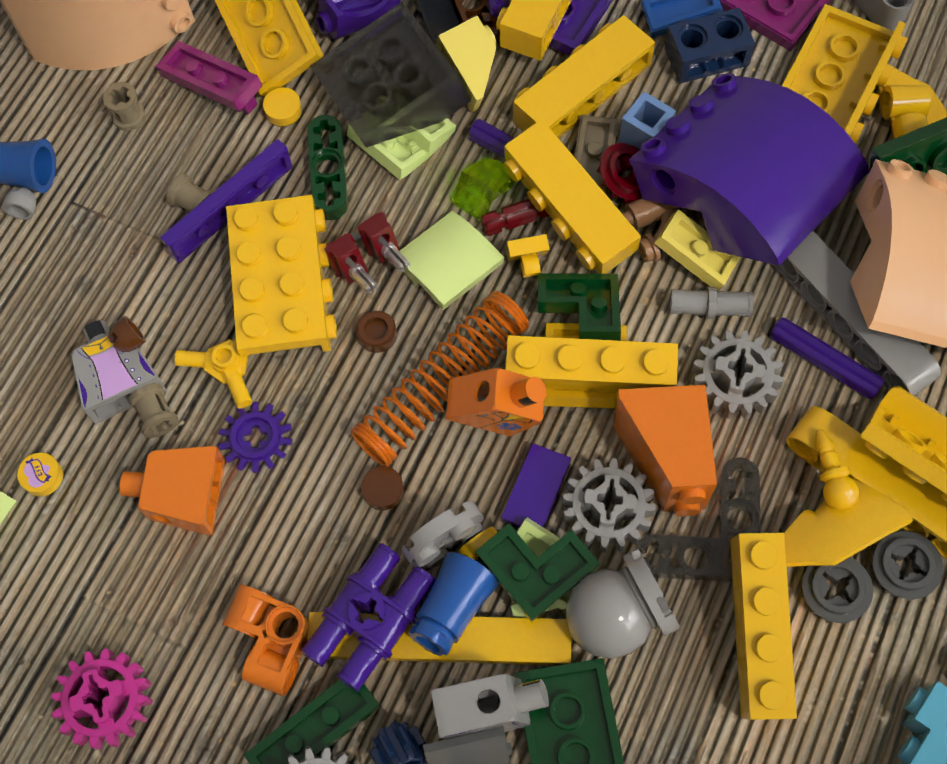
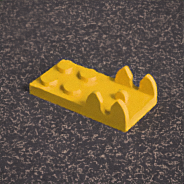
(271, 39)

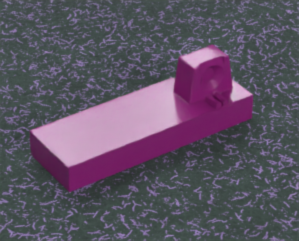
(210, 77)

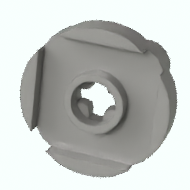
(433, 538)

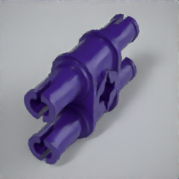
(374, 637)

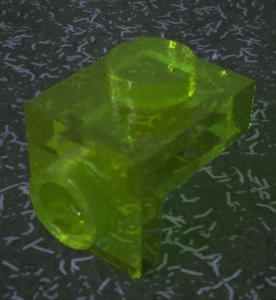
(481, 185)

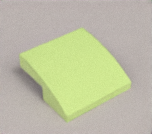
(407, 151)
(450, 259)

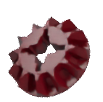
(613, 161)

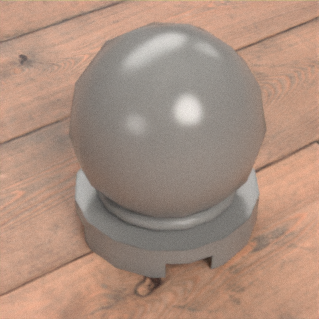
(617, 609)

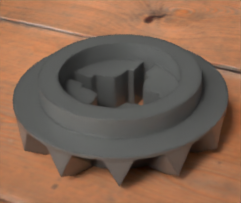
(925, 560)
(857, 591)

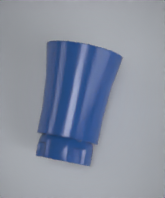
(28, 164)
(452, 603)

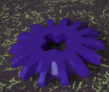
(244, 427)

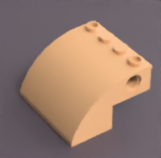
(96, 31)
(905, 266)

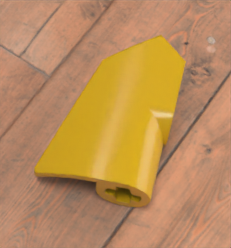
(909, 103)
(837, 534)

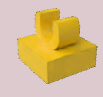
(527, 252)

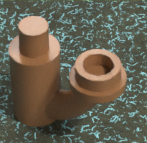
(643, 213)

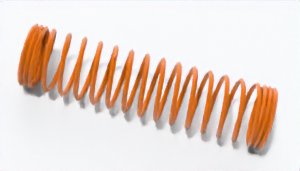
(375, 445)

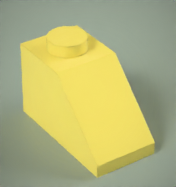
(471, 54)

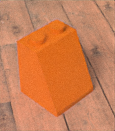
(670, 443)

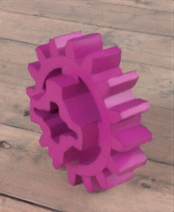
(108, 717)

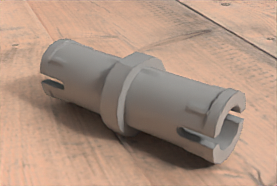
(711, 303)

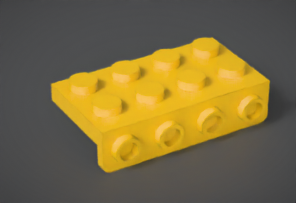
(844, 65)
(279, 276)
(910, 435)

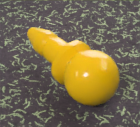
(839, 489)

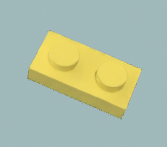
(692, 248)

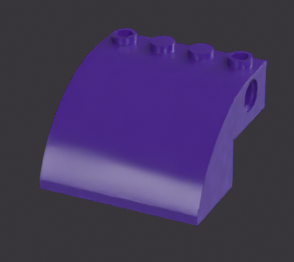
(753, 163)

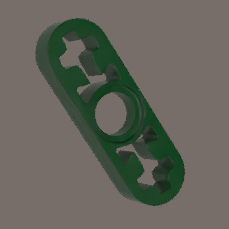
(319, 154)

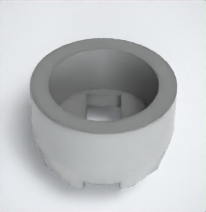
(19, 203)

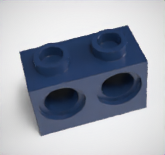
(716, 43)

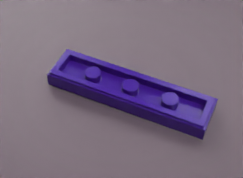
(239, 189)

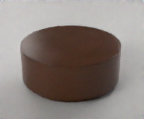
(376, 331)
(382, 488)

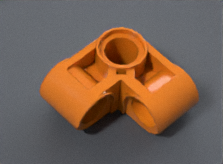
(273, 659)

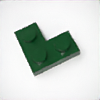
(590, 295)
(533, 580)

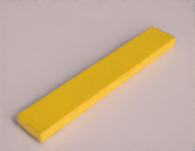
(483, 641)

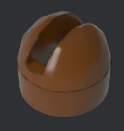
(125, 335)

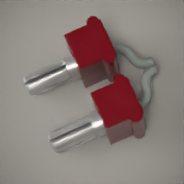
(378, 241)

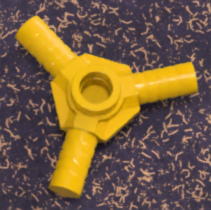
(224, 365)

